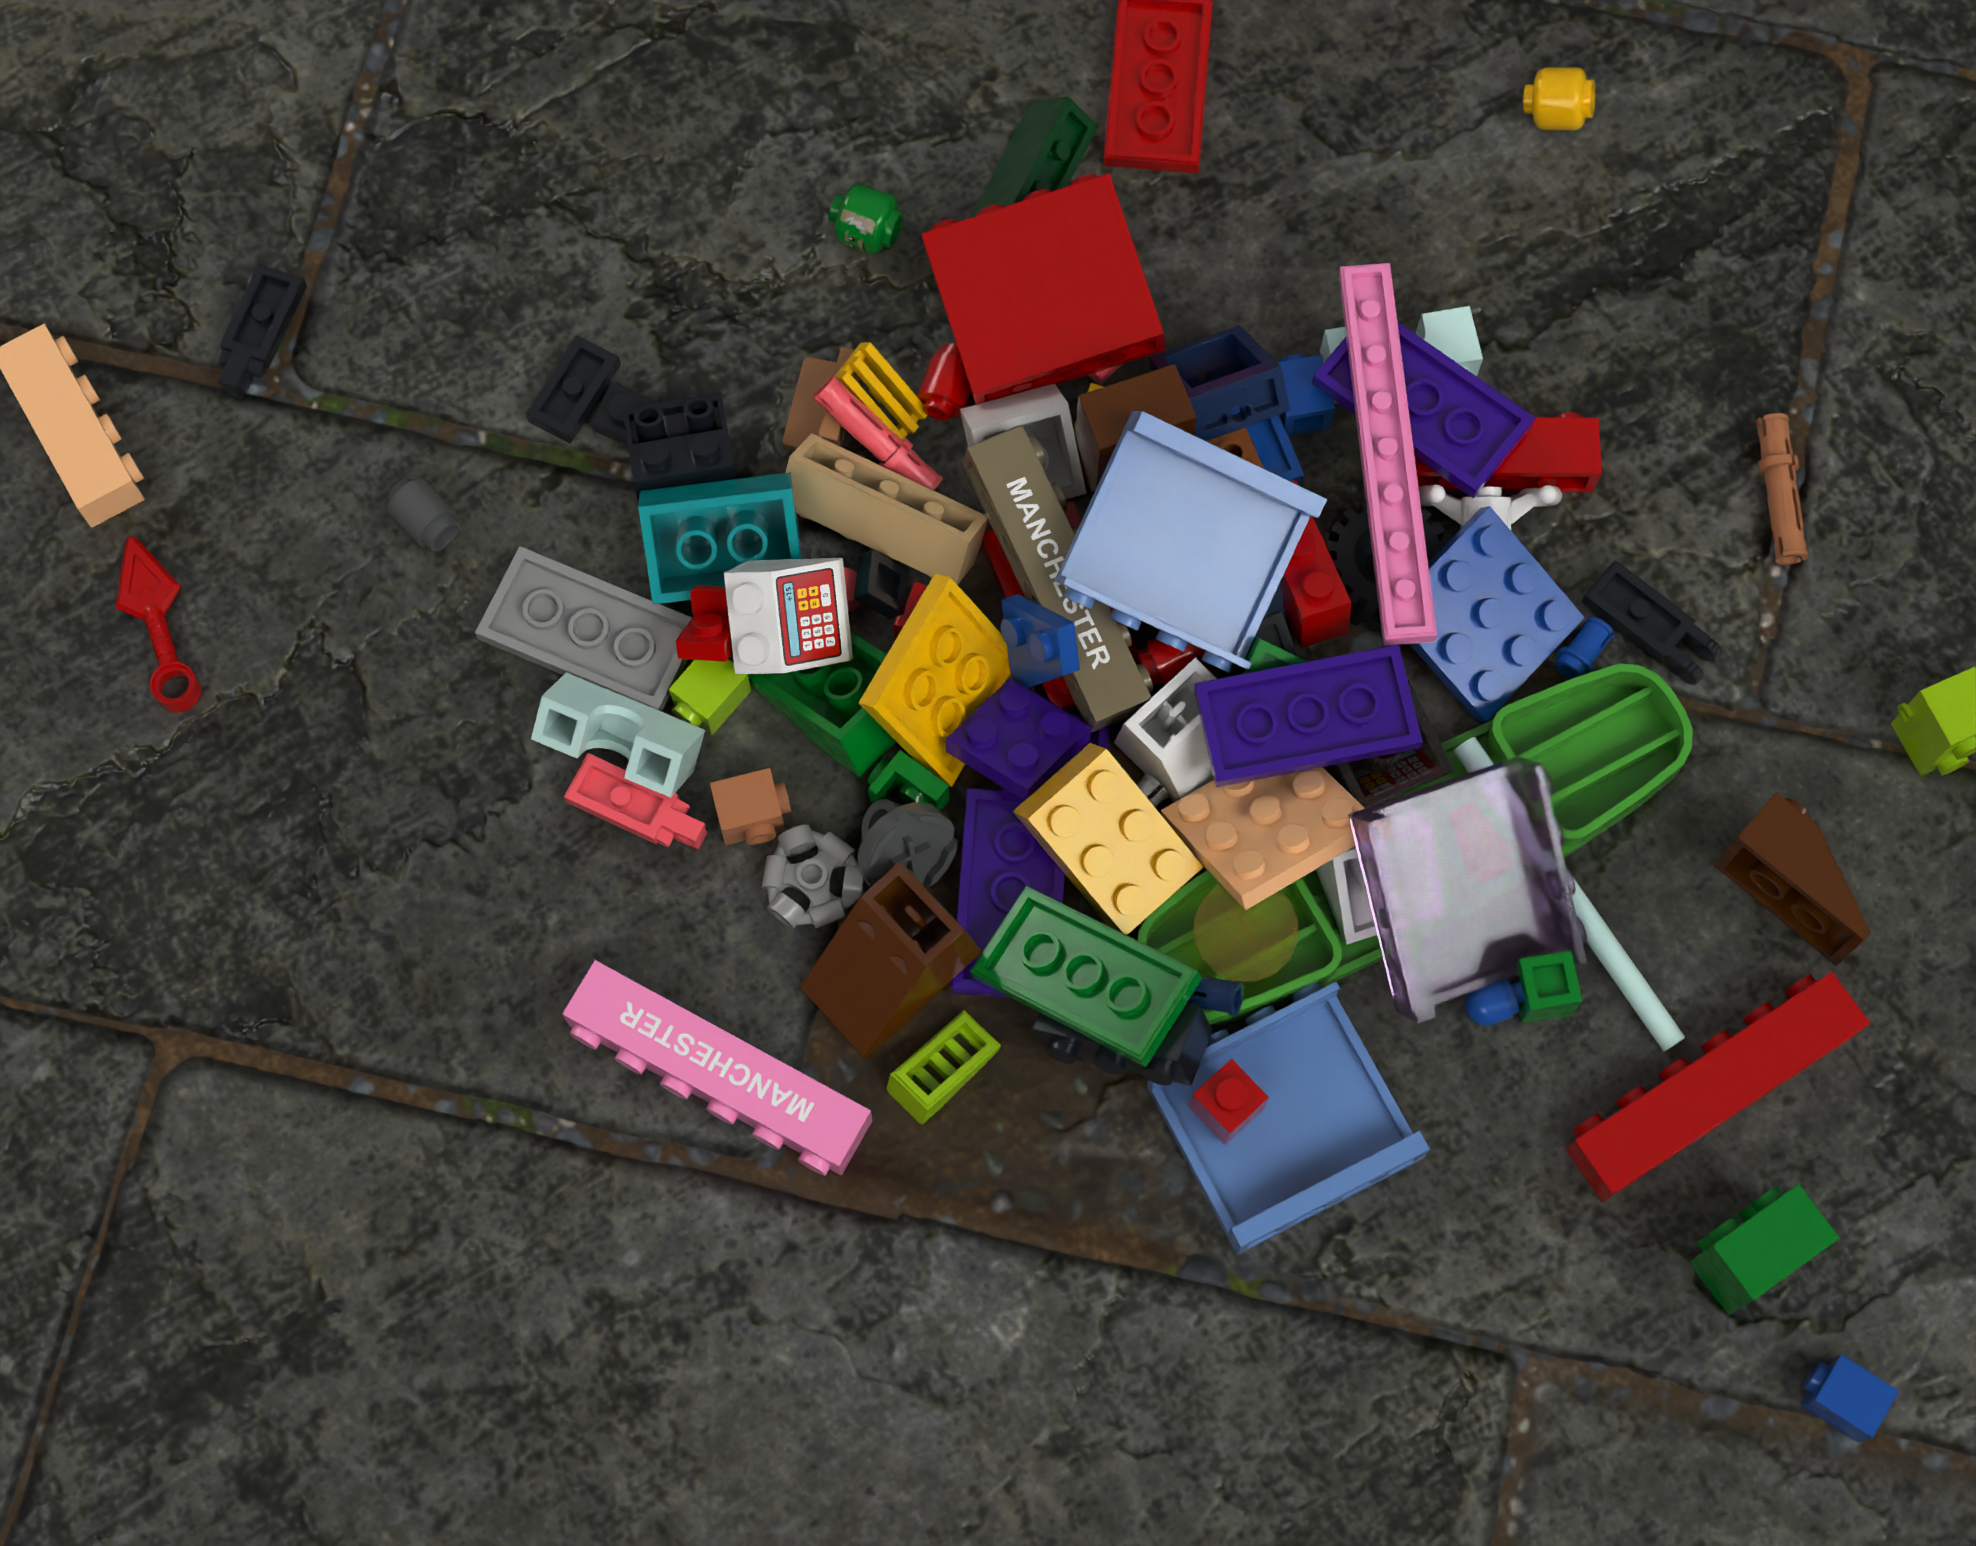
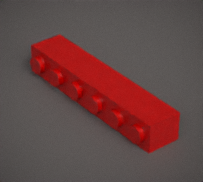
(1715, 1086)

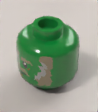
(866, 218)

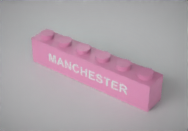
(717, 1068)

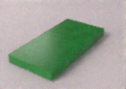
(1086, 975)

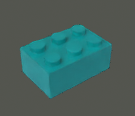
(712, 527)

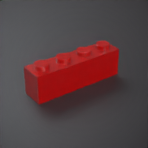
(1553, 453)

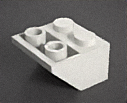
(1168, 735)

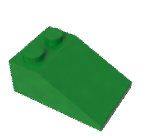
(827, 709)

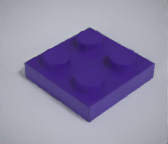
(1018, 739)

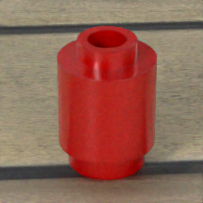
(945, 385)

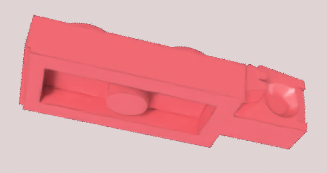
(605, 793)

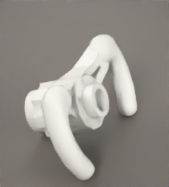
(1507, 508)

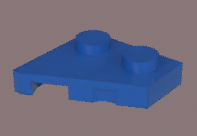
(1037, 641)

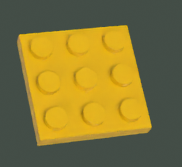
(937, 675)

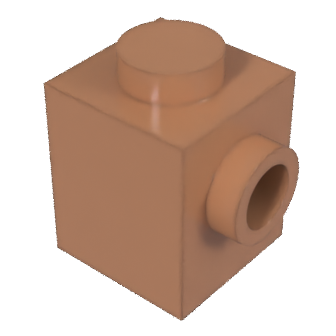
(750, 807)

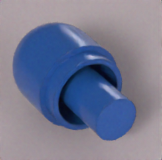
(1494, 1002)

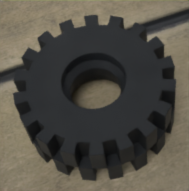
(1349, 548)

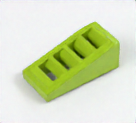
(912, 1097)

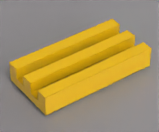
(891, 381)

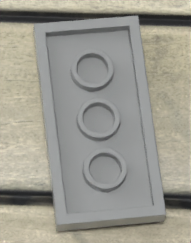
(585, 628)

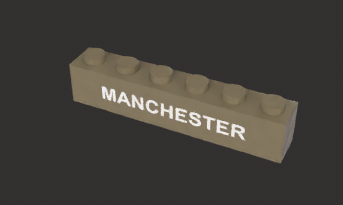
(1035, 540)

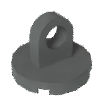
(907, 833)

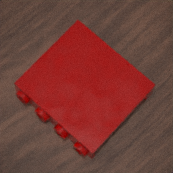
(1044, 289)

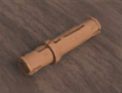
(1779, 473)

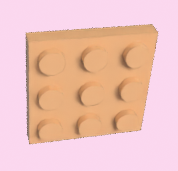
(1265, 830)

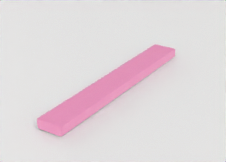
(1387, 455)

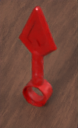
(147, 593)

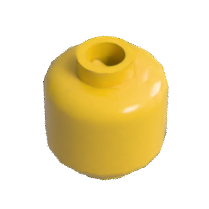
(1560, 98)

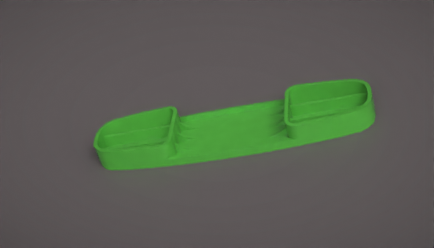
(1600, 738)

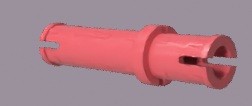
(874, 434)

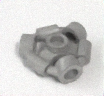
(811, 877)

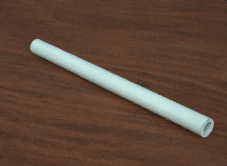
(1602, 940)

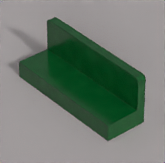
(1040, 152)

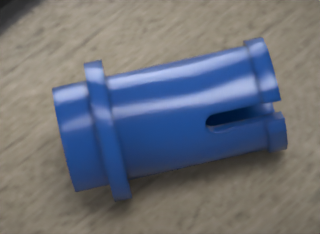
(1584, 649)

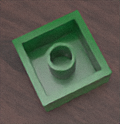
(1771, 1243)

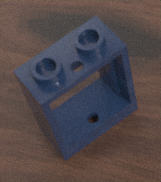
(1236, 376)

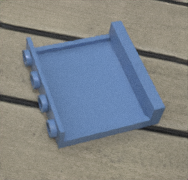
(1186, 540)
(1320, 1133)

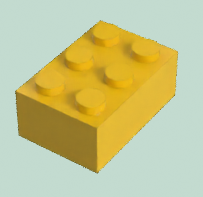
(1108, 838)

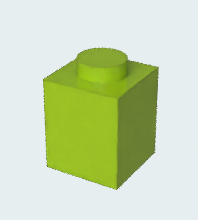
(708, 693)

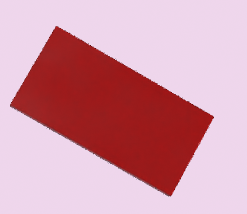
(1158, 85)

